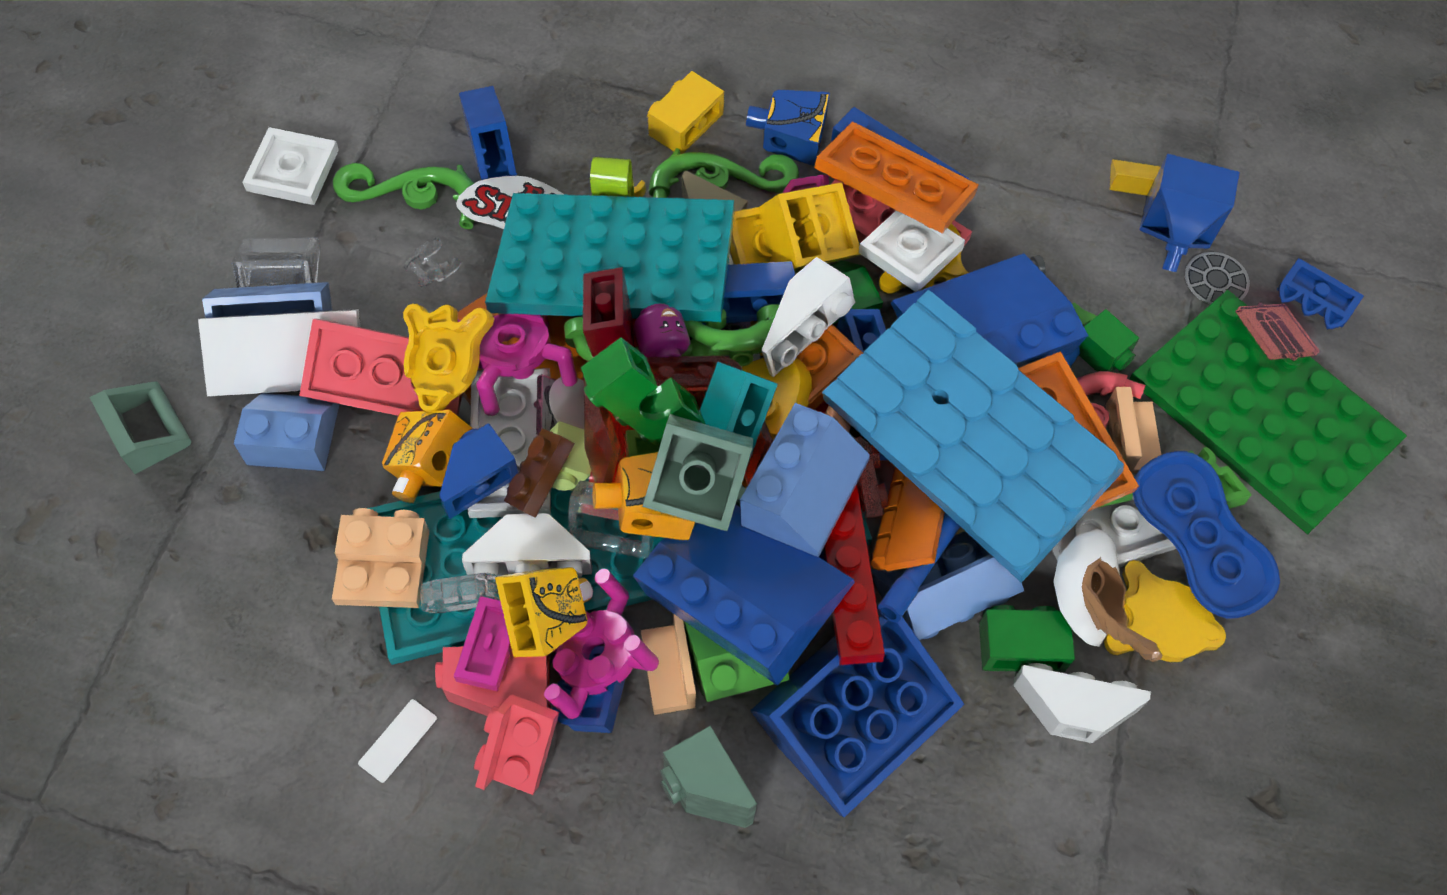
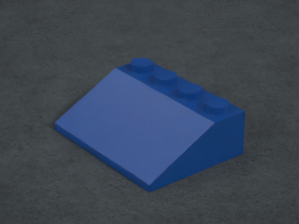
(1011, 309)
(745, 592)
(858, 720)

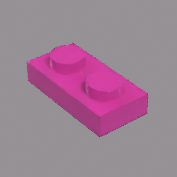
(485, 647)

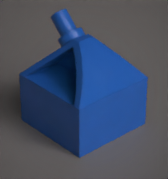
(1188, 205)

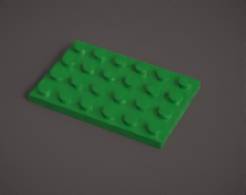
(1271, 421)

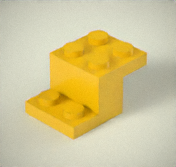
(796, 229)

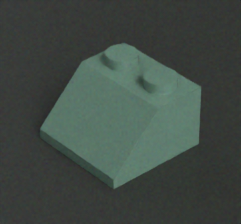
(698, 472)
(707, 781)

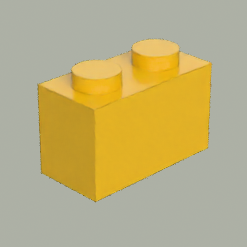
(685, 112)

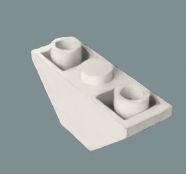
(524, 545)
(1077, 703)

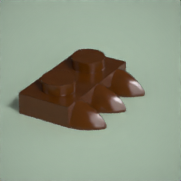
(538, 472)

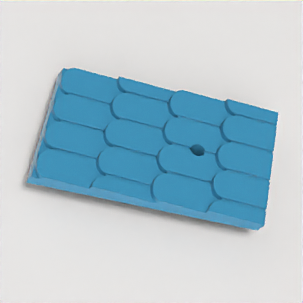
(974, 434)

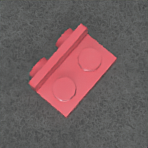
(516, 744)

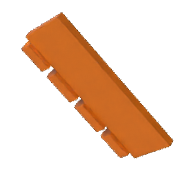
(907, 528)

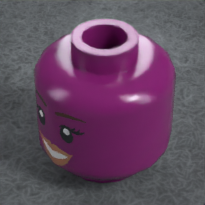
(661, 332)

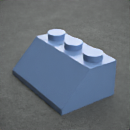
(267, 300)
(803, 481)
(956, 588)

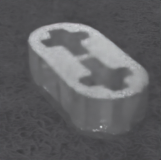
(457, 592)

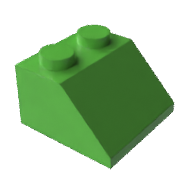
(720, 672)

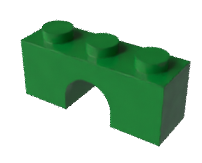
(626, 387)

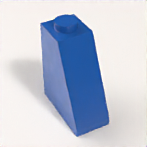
(488, 133)

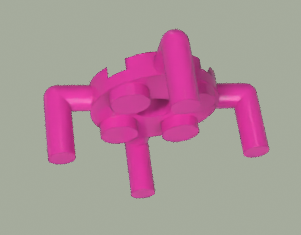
(519, 358)
(621, 652)

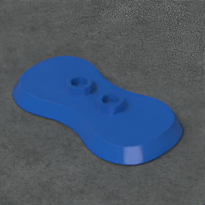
(1222, 561)

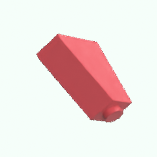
(522, 677)

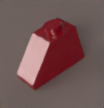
(606, 309)

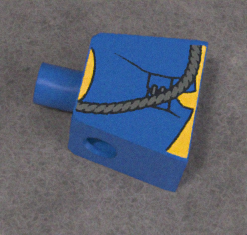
(792, 123)

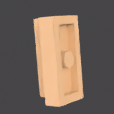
(1133, 428)
(672, 681)

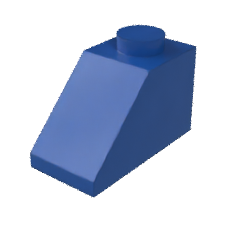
(475, 470)

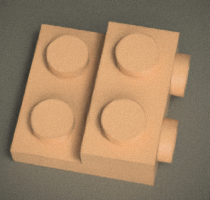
(380, 559)

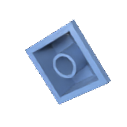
(286, 431)

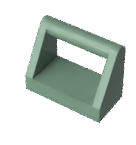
(142, 454)

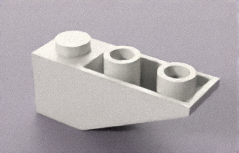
(807, 309)

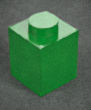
(1108, 343)

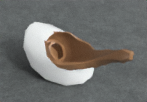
(1094, 594)

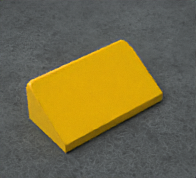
(1132, 177)

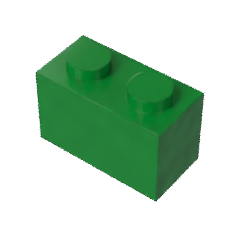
(1025, 637)

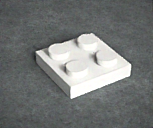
(291, 166)
(910, 249)

